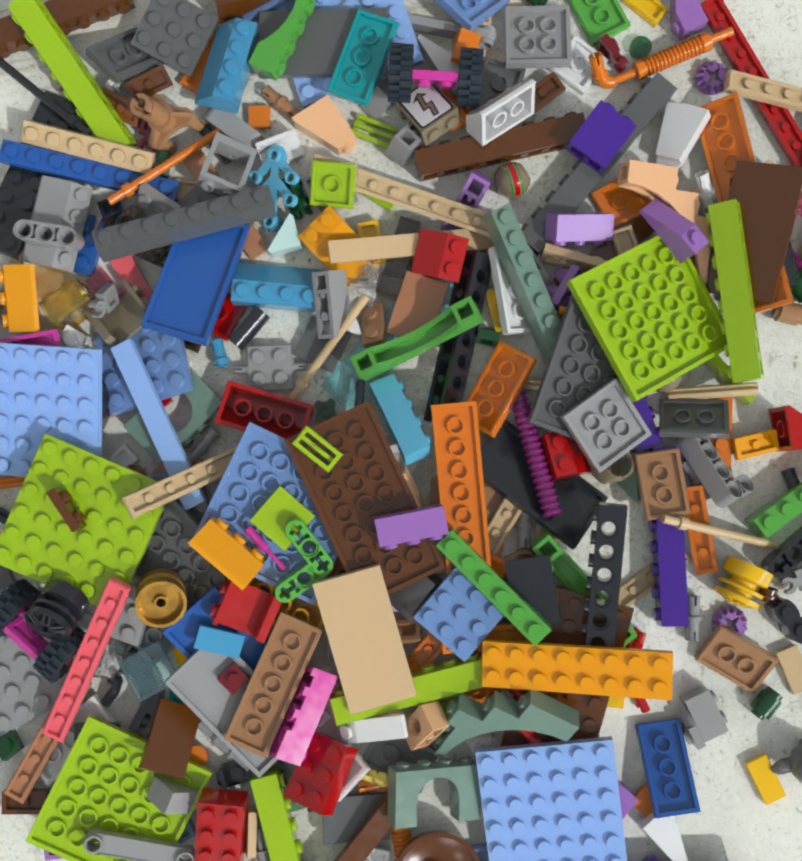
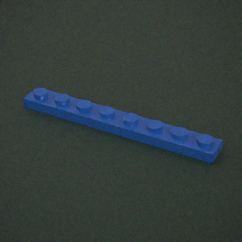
(78, 168)

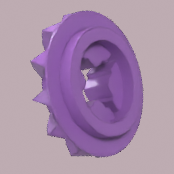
(702, 77)
(730, 613)

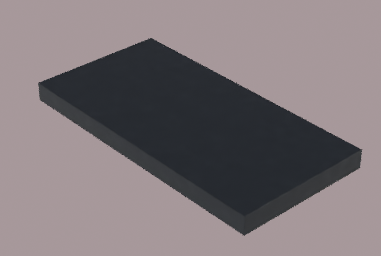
(508, 474)

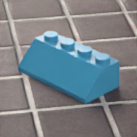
(228, 65)
(273, 287)

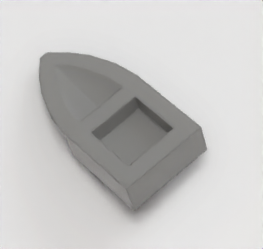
(691, 731)

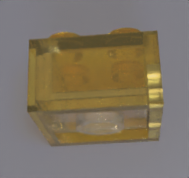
(67, 303)

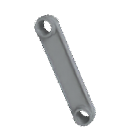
(449, 29)
(135, 847)

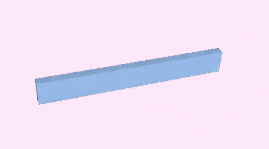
(154, 415)

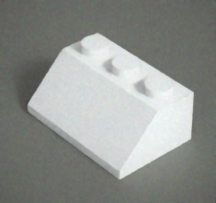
(502, 112)

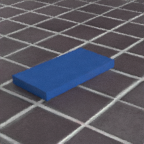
(667, 768)

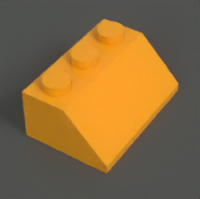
(19, 298)
(228, 552)

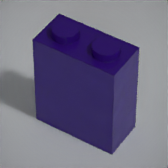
(601, 137)

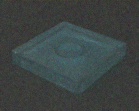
(147, 670)

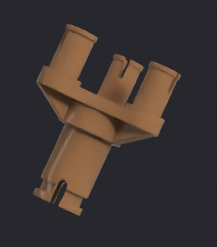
(164, 120)

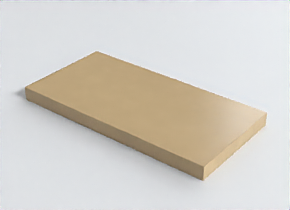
(364, 638)

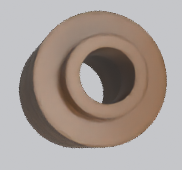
(788, 314)

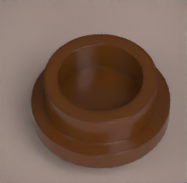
(769, 594)

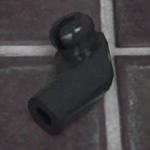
(114, 690)

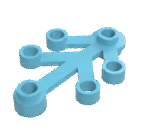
(275, 183)

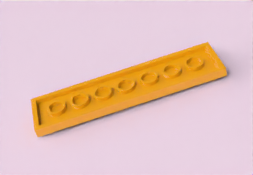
(578, 669)

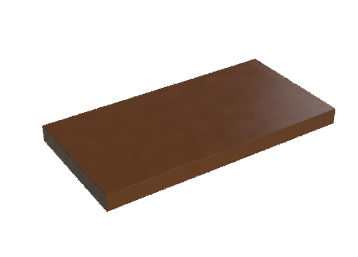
(768, 208)

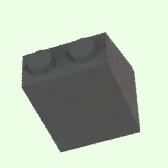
(411, 597)

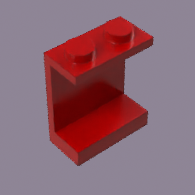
(245, 610)

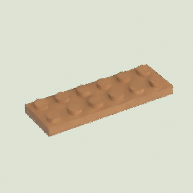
(273, 684)

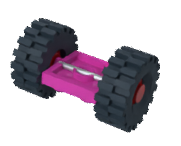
(402, 73)
(50, 656)

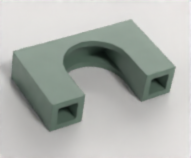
(204, 405)
(408, 779)

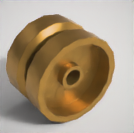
(160, 598)

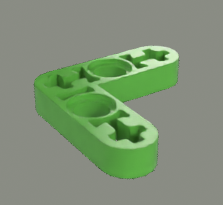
(310, 566)

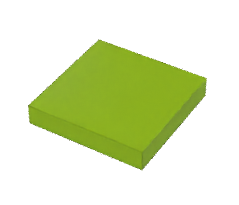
(333, 184)
(275, 513)

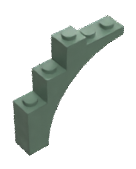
(500, 713)

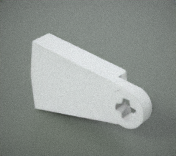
(679, 132)

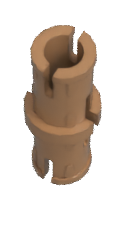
(279, 102)

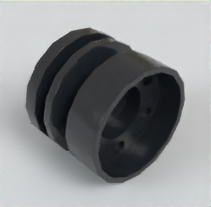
(57, 610)

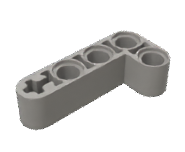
(714, 472)

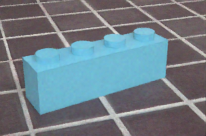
(400, 419)

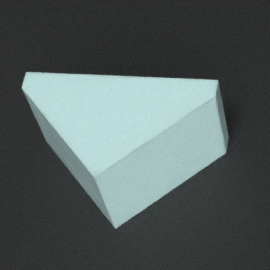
(286, 239)

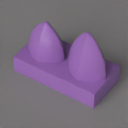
(561, 294)

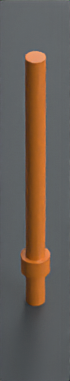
(128, 188)

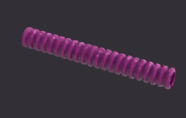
(535, 457)

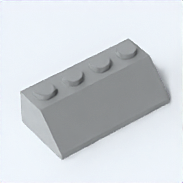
(60, 204)

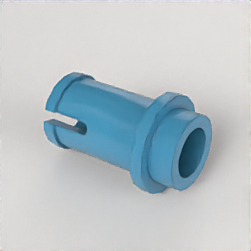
(219, 353)

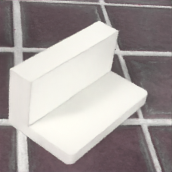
(288, 140)

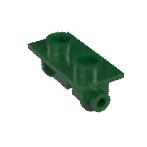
(303, 205)

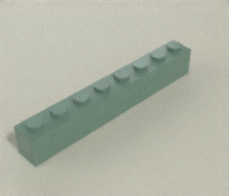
(524, 277)

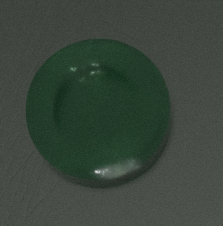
(640, 47)

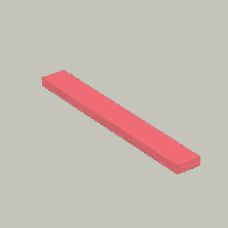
(87, 659)

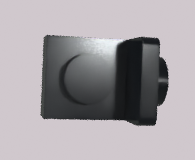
(110, 213)
(231, 774)

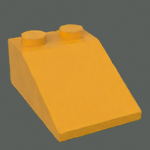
(328, 227)

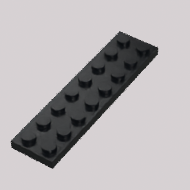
(21, 185)

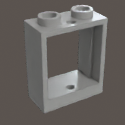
(233, 150)

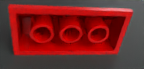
(271, 411)

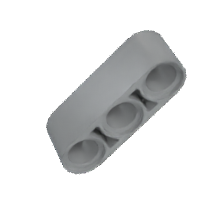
(232, 126)
(40, 230)

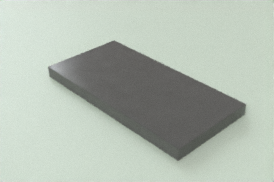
(320, 43)

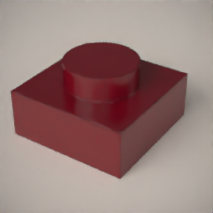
(233, 678)

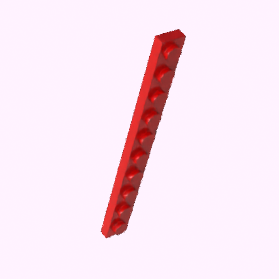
(744, 60)

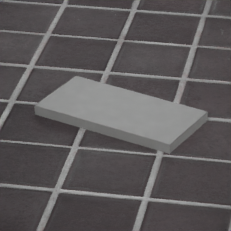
(200, 690)

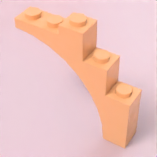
(660, 183)

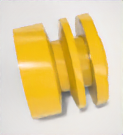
(742, 582)

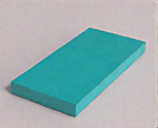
(362, 58)

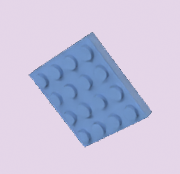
(164, 360)

